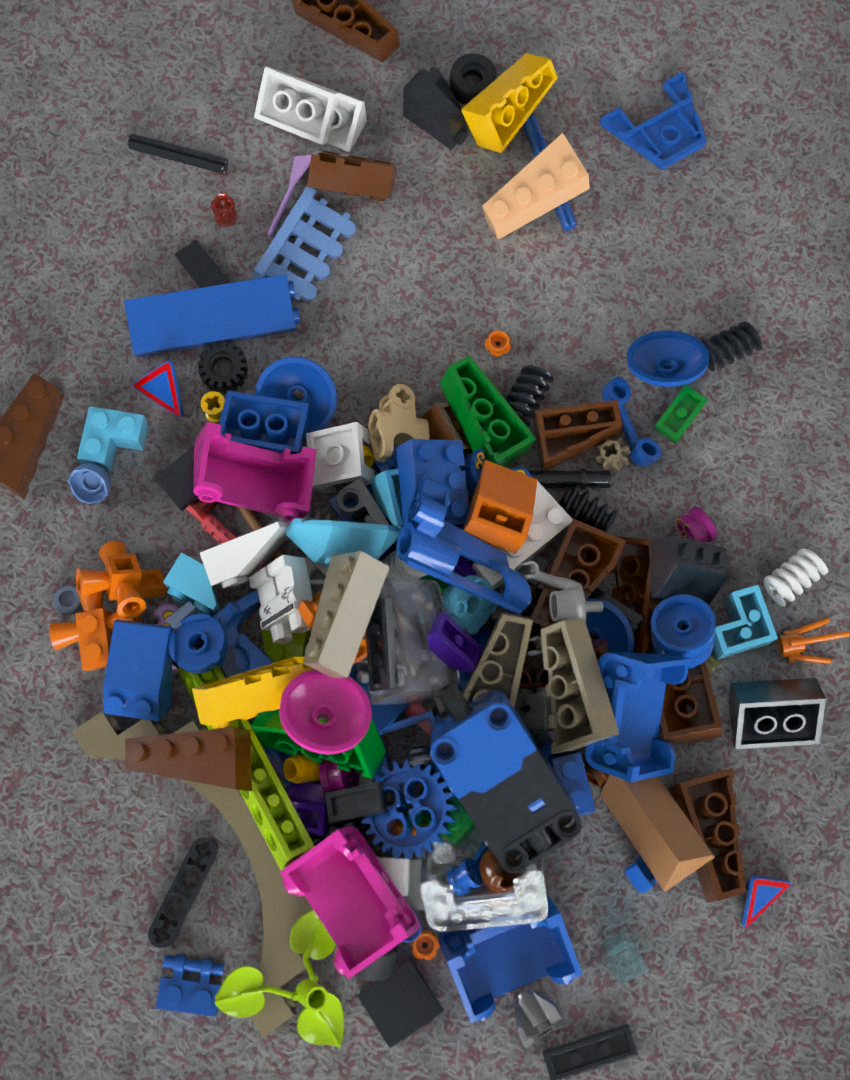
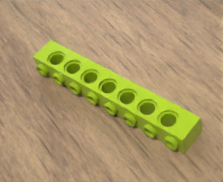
(268, 798)

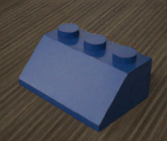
(265, 421)

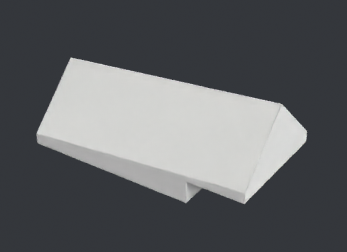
(310, 110)

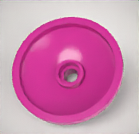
(336, 700)

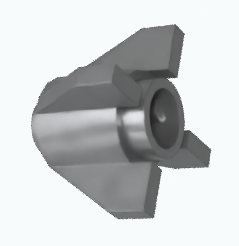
(536, 1017)

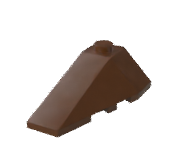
(634, 587)

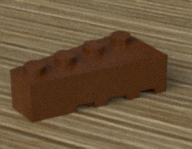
(353, 23)
(203, 756)

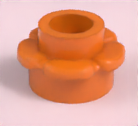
(502, 338)
(429, 952)

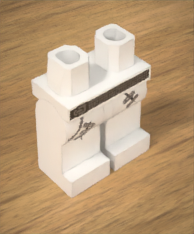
(280, 592)

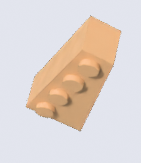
(537, 189)

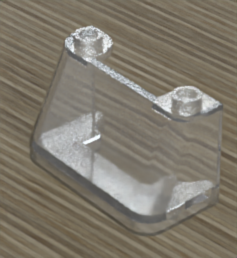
(480, 906)

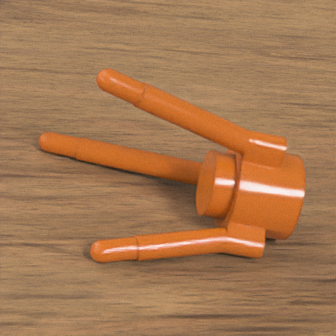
(792, 643)

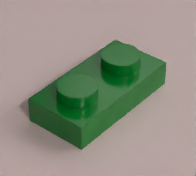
(680, 414)

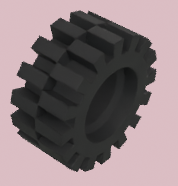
(223, 351)

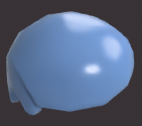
(90, 483)

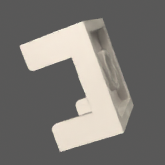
(339, 456)

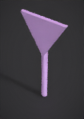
(300, 165)

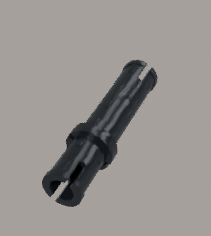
(564, 479)

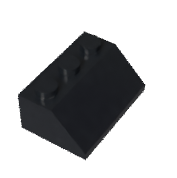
(686, 567)
(776, 713)

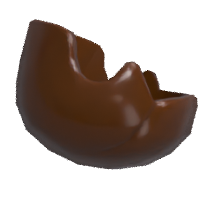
(494, 874)

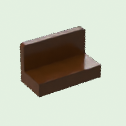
(444, 425)

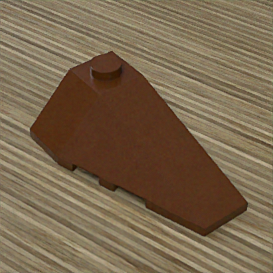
(584, 557)
(691, 709)

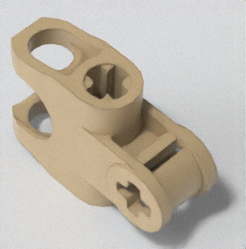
(395, 422)

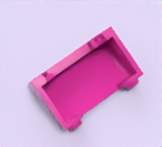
(252, 476)
(352, 899)

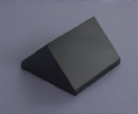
(178, 480)

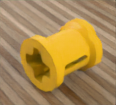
(212, 399)

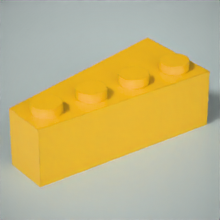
(509, 101)
(246, 692)

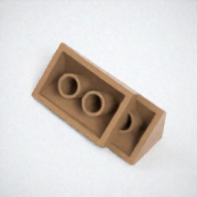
(656, 828)

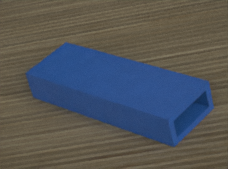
(211, 315)

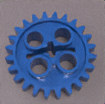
(433, 800)

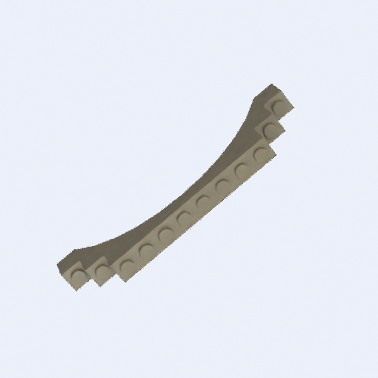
(280, 909)

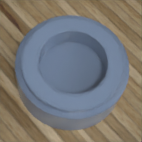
(67, 600)

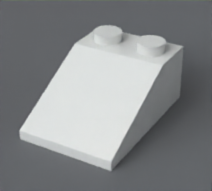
(243, 556)

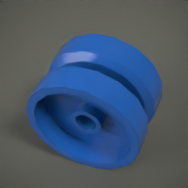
(683, 628)

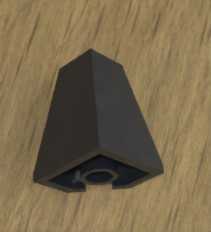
(434, 108)

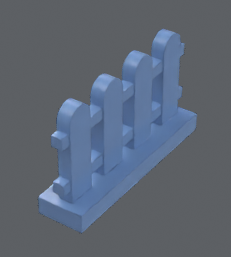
(308, 234)

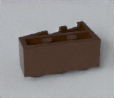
(351, 174)
(574, 430)

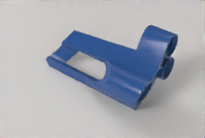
(435, 547)

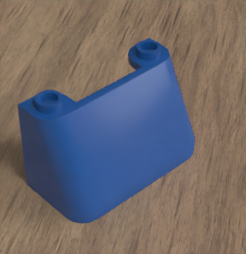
(636, 696)
(504, 958)

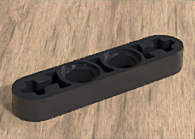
(186, 893)

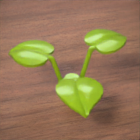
(322, 1017)

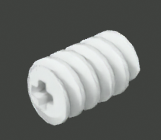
(793, 575)

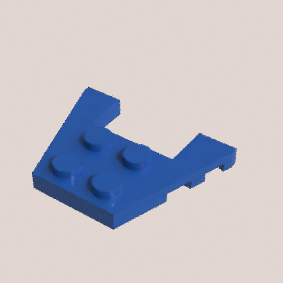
(666, 136)

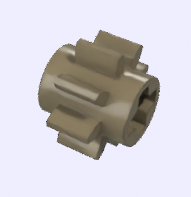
(613, 454)

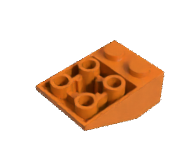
(501, 507)

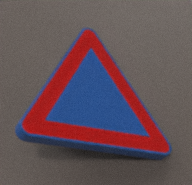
(162, 388)
(761, 895)

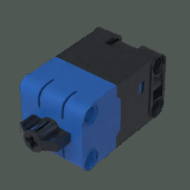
(502, 778)

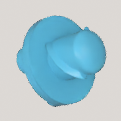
(467, 609)

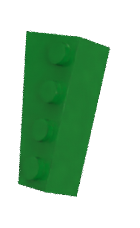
(485, 414)
(364, 756)

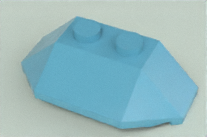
(328, 538)

